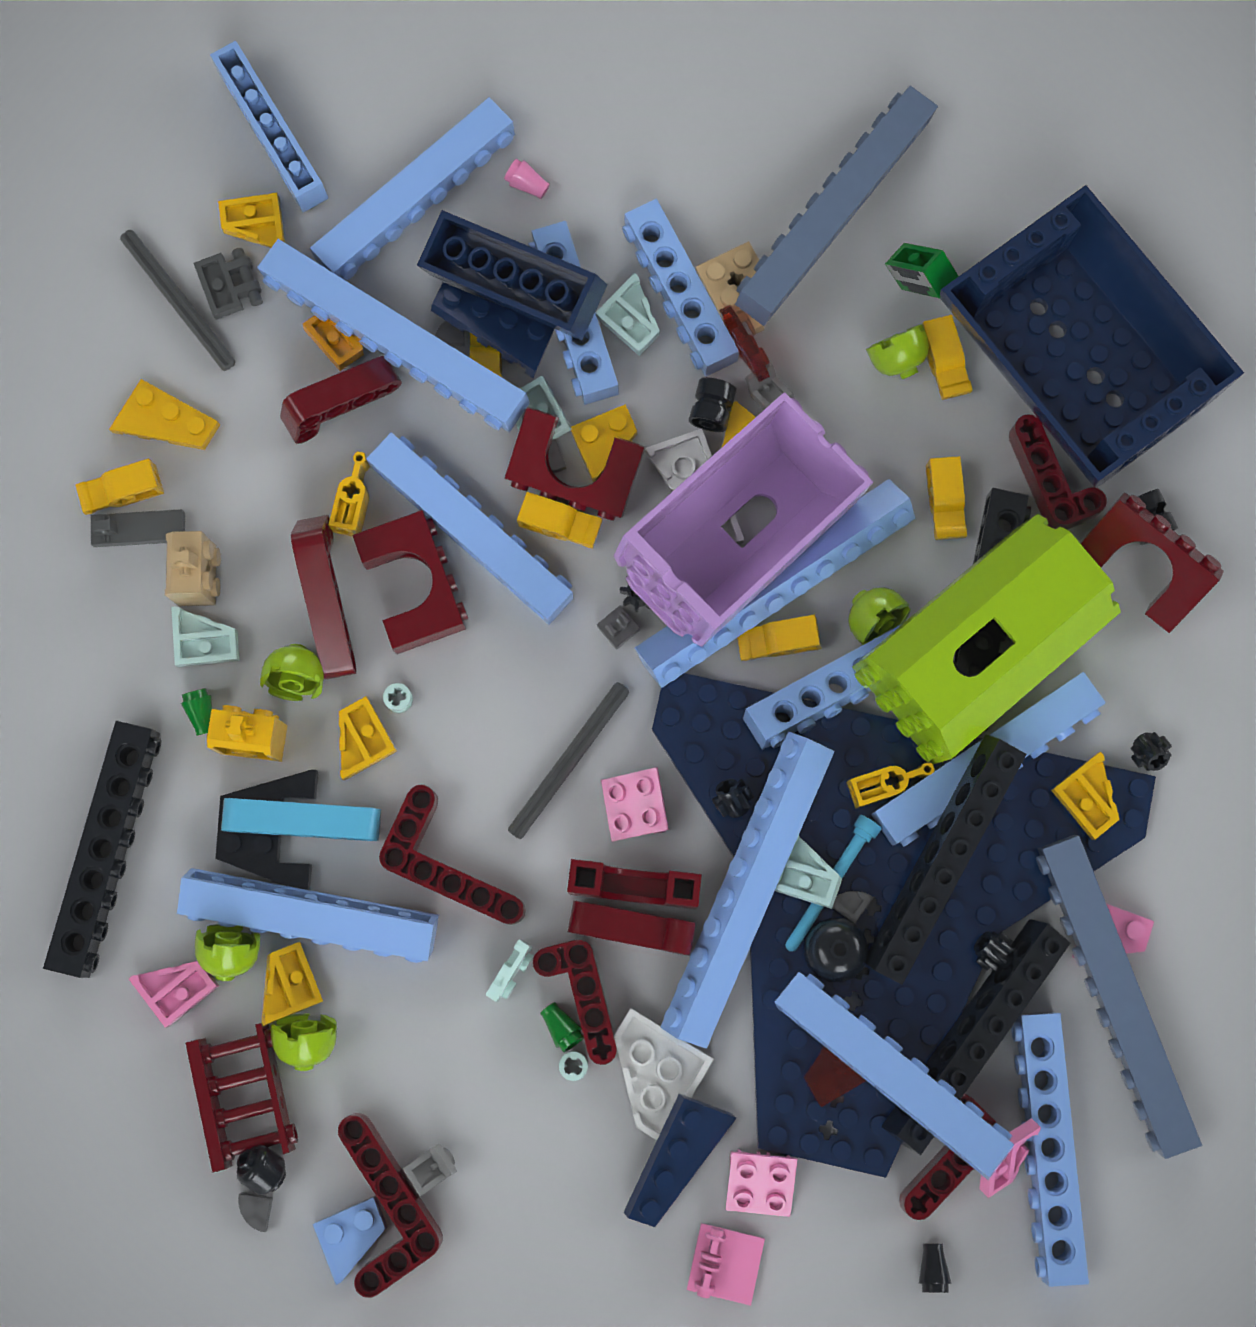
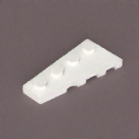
(679, 459)

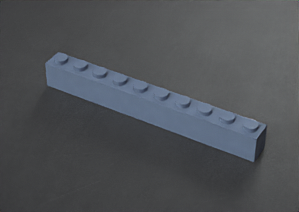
(835, 206)
(1119, 997)

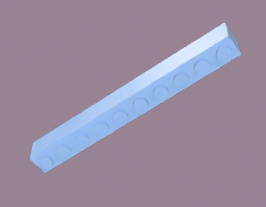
(394, 336)
(857, 531)
(747, 890)

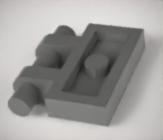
(219, 286)

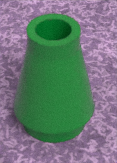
(198, 709)
(562, 1028)

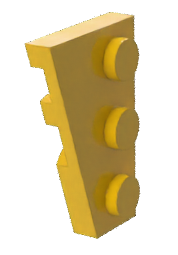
(162, 417)

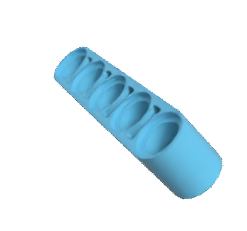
(300, 819)

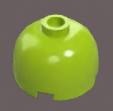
(900, 352)
(876, 613)
(292, 673)
(226, 951)
(304, 1041)

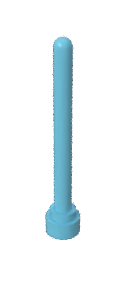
(864, 832)

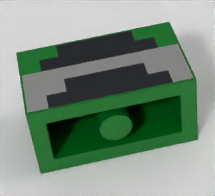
(921, 269)

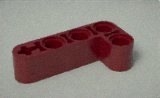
(336, 395)
(1051, 472)
(632, 928)
(582, 1001)
(954, 1173)

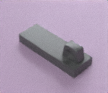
(135, 527)

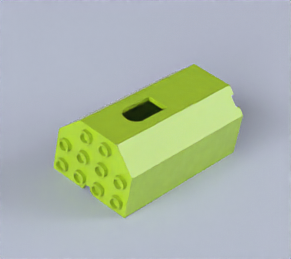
(1042, 596)

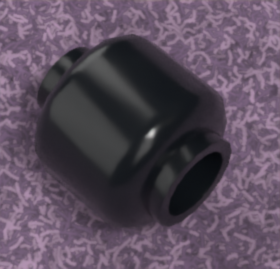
(261, 1169)

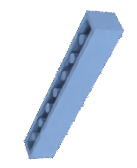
(414, 190)
(470, 528)
(1027, 732)
(308, 915)
(894, 1075)

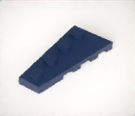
(508, 332)
(678, 1153)

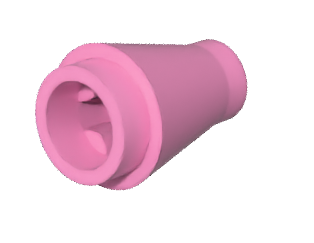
(525, 178)

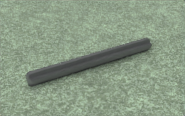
(177, 300)
(568, 760)

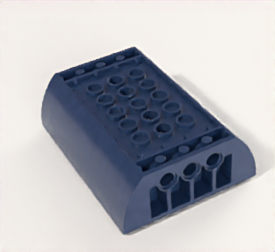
(1114, 320)

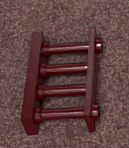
(209, 1087)

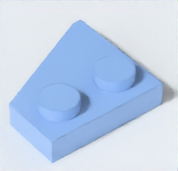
(349, 1236)

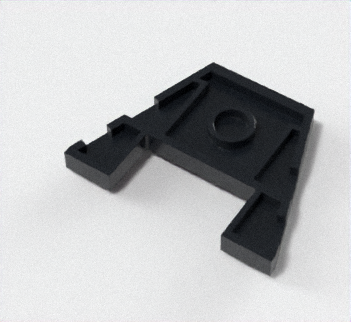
(262, 851)

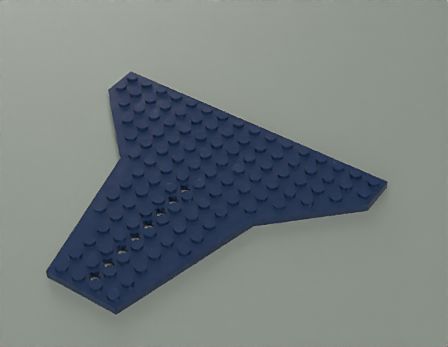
(709, 742)

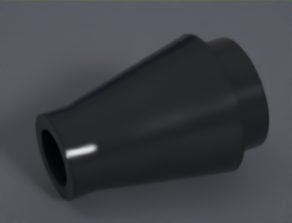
(934, 1270)

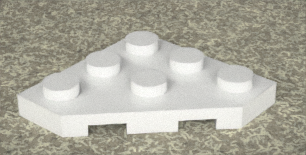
(656, 1070)

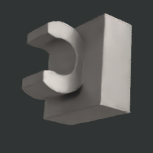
(618, 627)

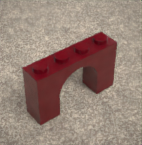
(531, 468)
(413, 539)
(1192, 571)
(634, 886)

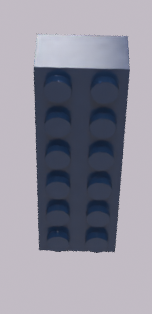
(512, 274)

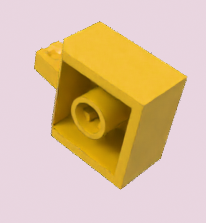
(246, 734)

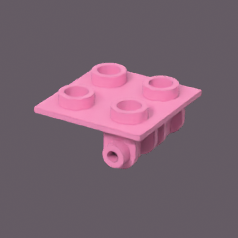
(634, 804)
(761, 1183)
(725, 1264)

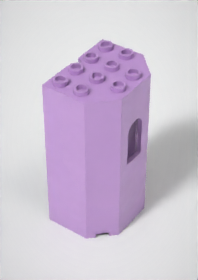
(692, 567)

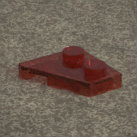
(749, 352)
(830, 1077)

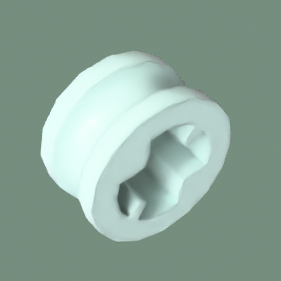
(404, 704)
(573, 1076)

